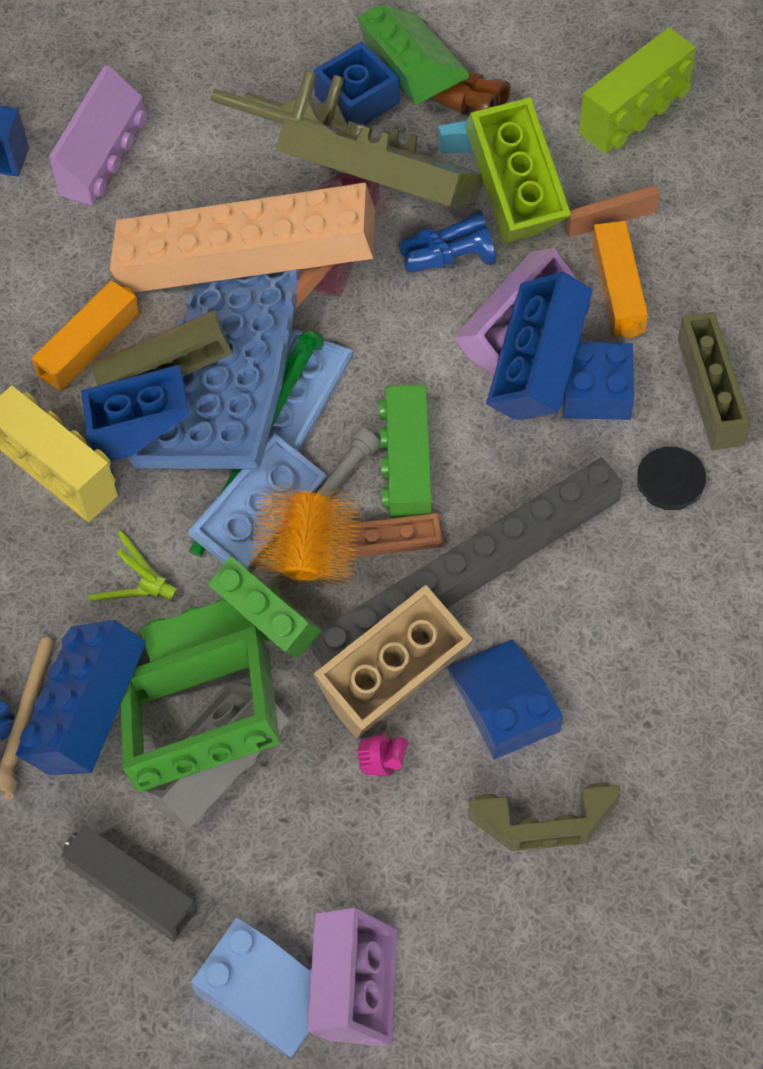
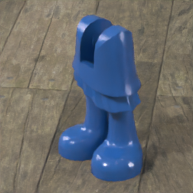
(429, 248)

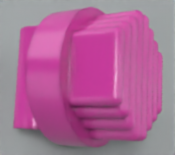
(381, 754)

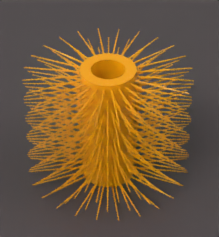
(305, 536)

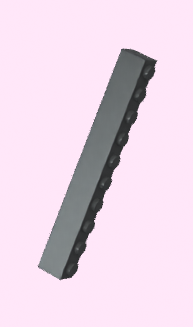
(485, 553)

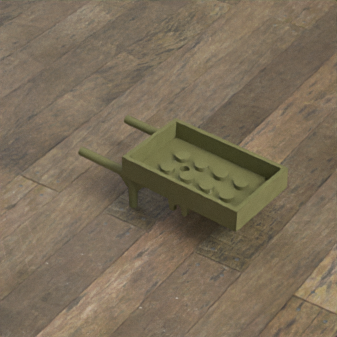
(328, 140)

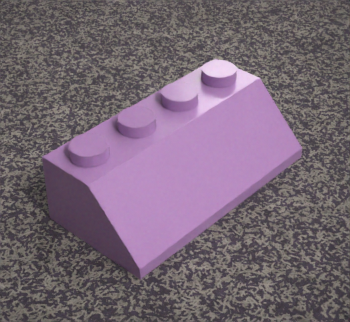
(97, 138)
(486, 330)

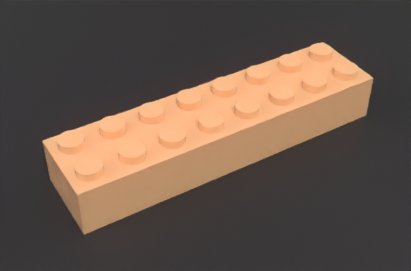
(244, 238)

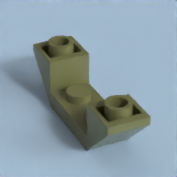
(493, 817)

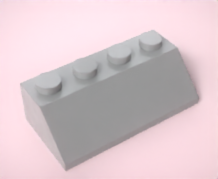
(189, 797)

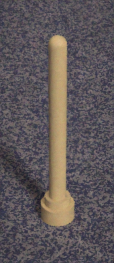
(23, 716)

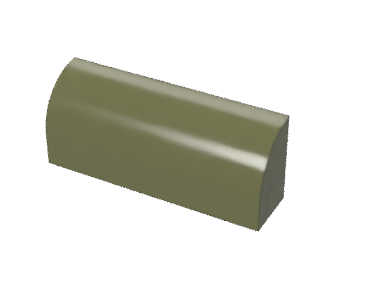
(187, 345)

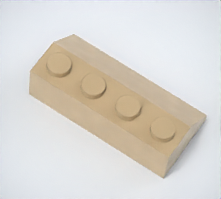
(392, 661)

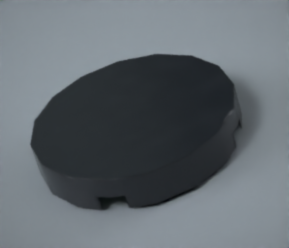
(671, 478)

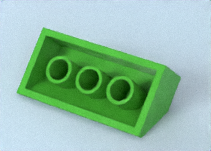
(411, 51)

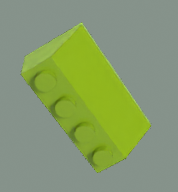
(517, 169)

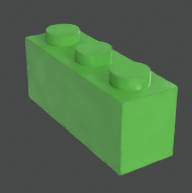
(264, 607)

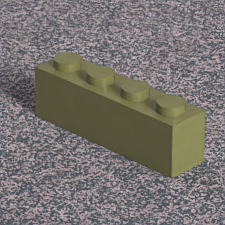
(713, 381)

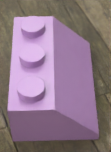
(352, 978)

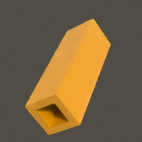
(619, 279)
(85, 335)

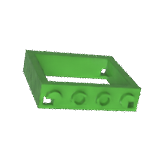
(212, 747)

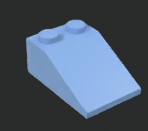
(257, 987)

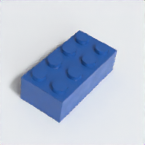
(539, 346)
(80, 698)

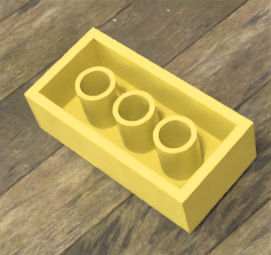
(55, 455)

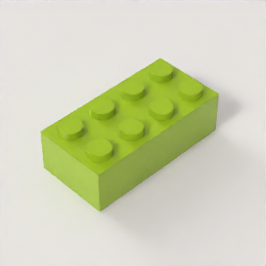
(637, 90)

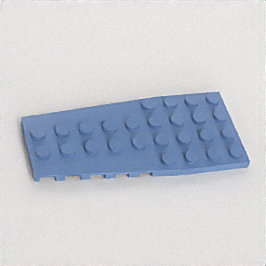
(237, 395)

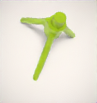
(150, 583)

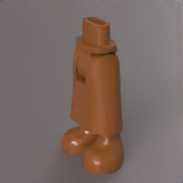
(474, 93)

